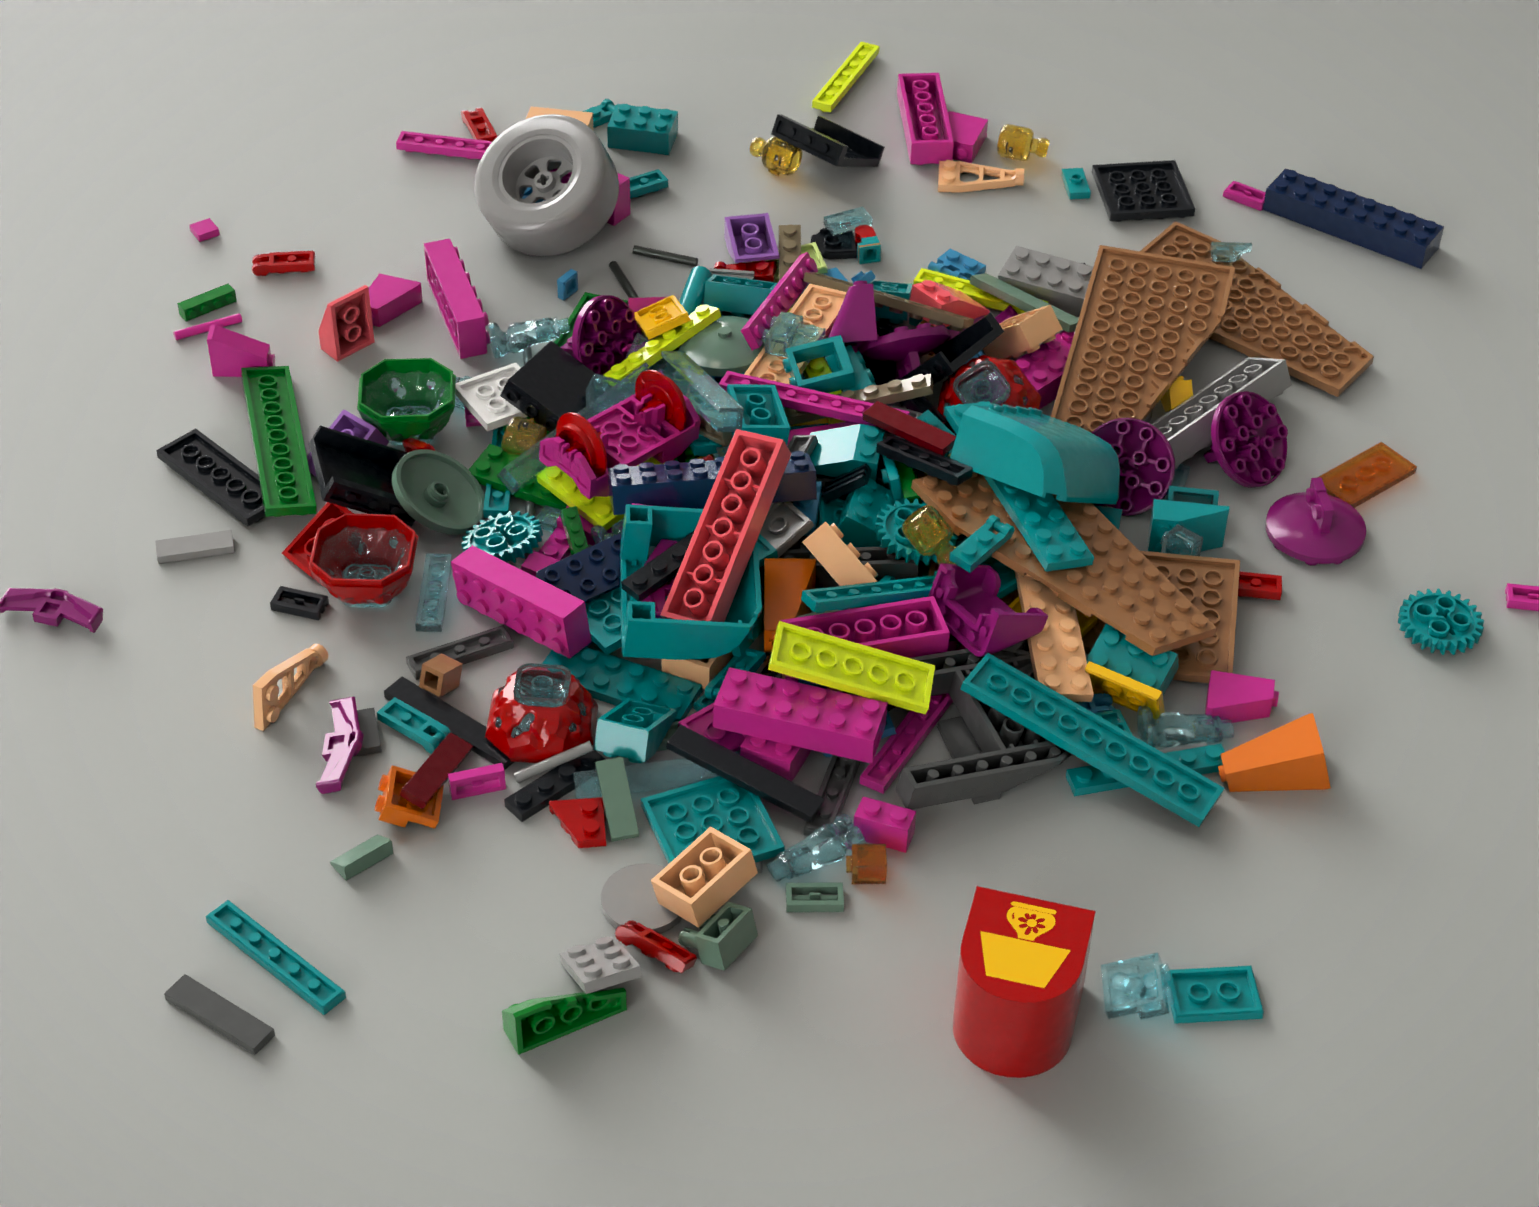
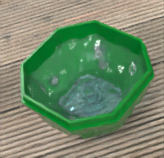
(407, 398)

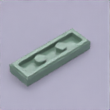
(617, 799)

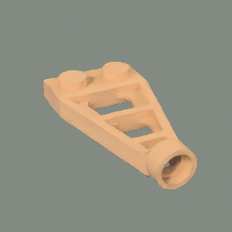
(950, 180)
(265, 691)

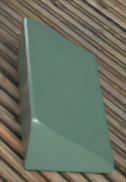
(362, 856)

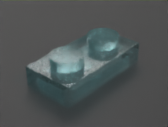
(847, 220)

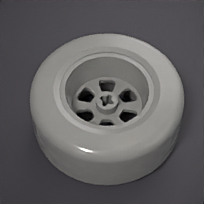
(571, 210)

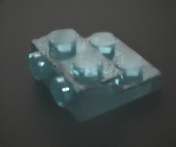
(789, 331)
(1137, 987)

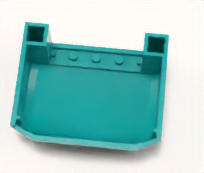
(1037, 454)
(672, 638)

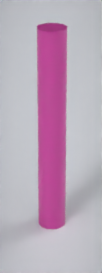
(204, 327)

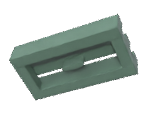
(814, 902)

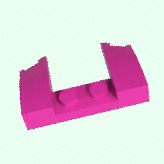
(555, 547)

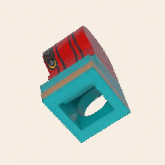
(867, 245)

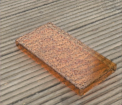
(1367, 474)

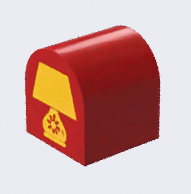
(1020, 982)

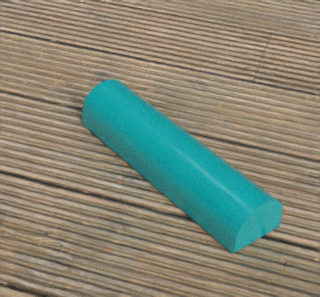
(694, 288)

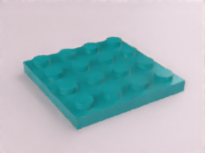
(690, 810)

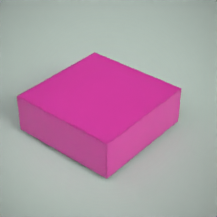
(204, 229)

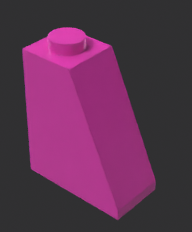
(968, 135)
(392, 297)
(234, 351)
(1240, 697)

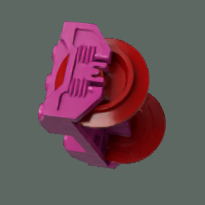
(646, 425)

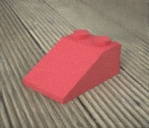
(946, 299)
(347, 324)

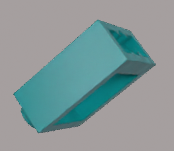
(825, 383)

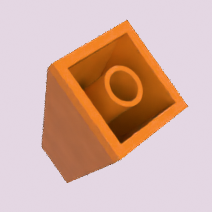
(783, 592)
(1278, 760)

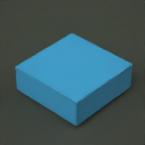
(567, 284)

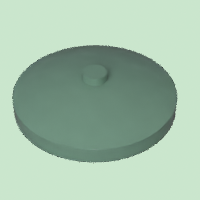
(721, 347)
(438, 491)

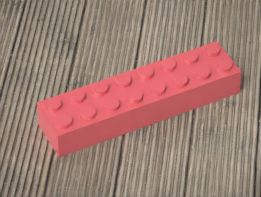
(728, 528)

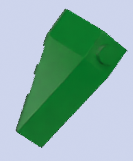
(553, 1017)

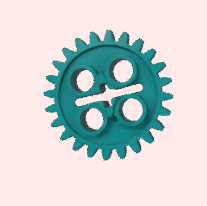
(890, 533)
(505, 536)
(1440, 621)

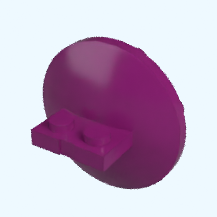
(601, 333)
(905, 346)
(1248, 439)
(1144, 463)
(1315, 526)

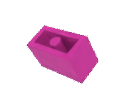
(885, 823)

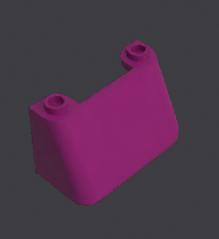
(856, 316)
(977, 614)

